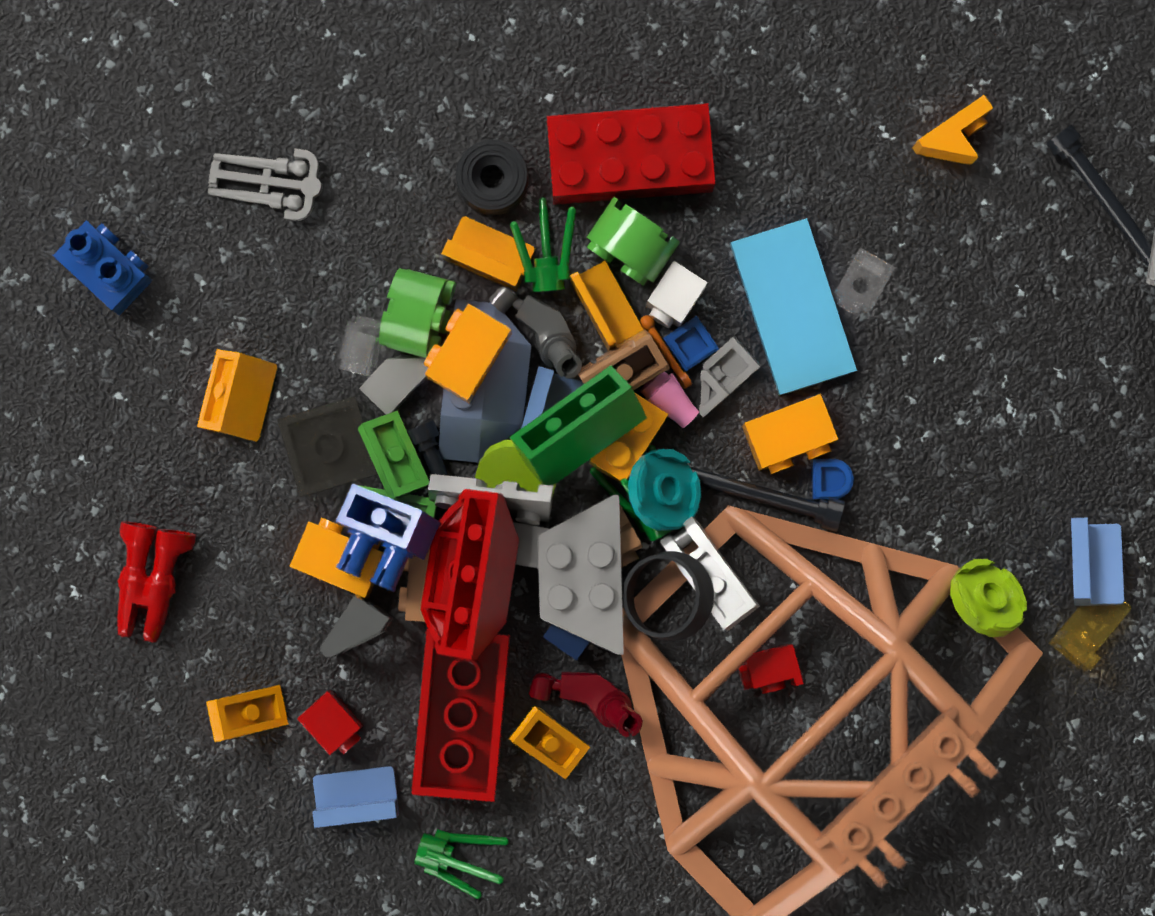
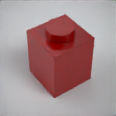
(331, 723)

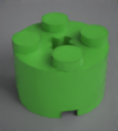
(632, 241)
(416, 312)

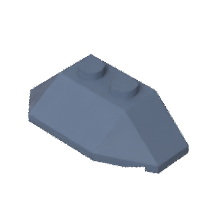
(497, 405)

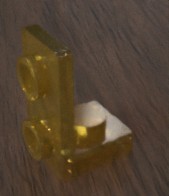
(1087, 631)

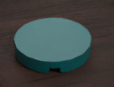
(664, 489)

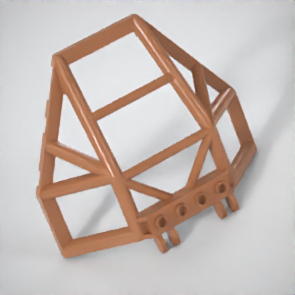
(877, 803)

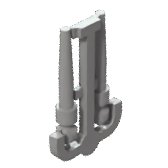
(310, 185)

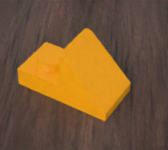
(947, 139)
(247, 713)
(549, 742)

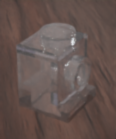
(873, 272)

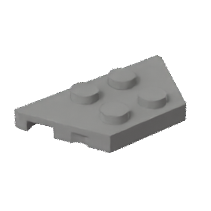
(583, 575)

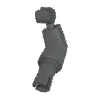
(551, 331)

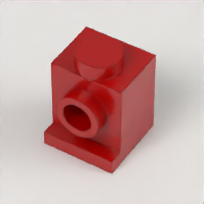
(770, 669)

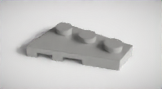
(526, 506)

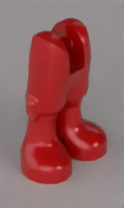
(151, 591)

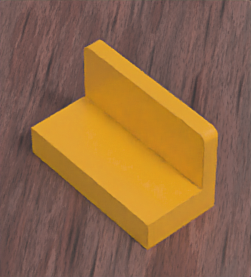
(486, 253)
(606, 305)
(237, 395)

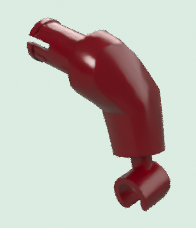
(604, 699)

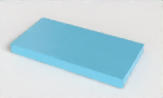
(793, 307)

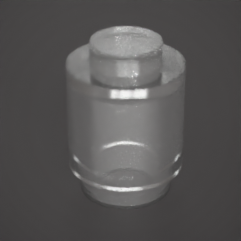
(360, 346)

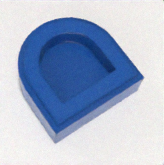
(830, 479)

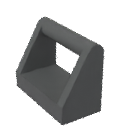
(357, 624)

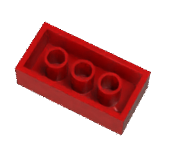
(631, 153)
(461, 723)

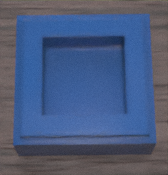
(690, 344)

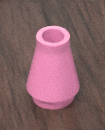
(670, 397)

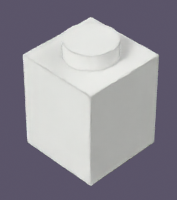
(675, 295)

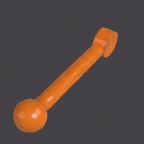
(648, 324)

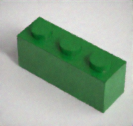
(579, 427)

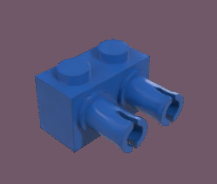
(102, 267)
(380, 519)

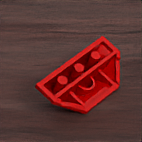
(470, 574)

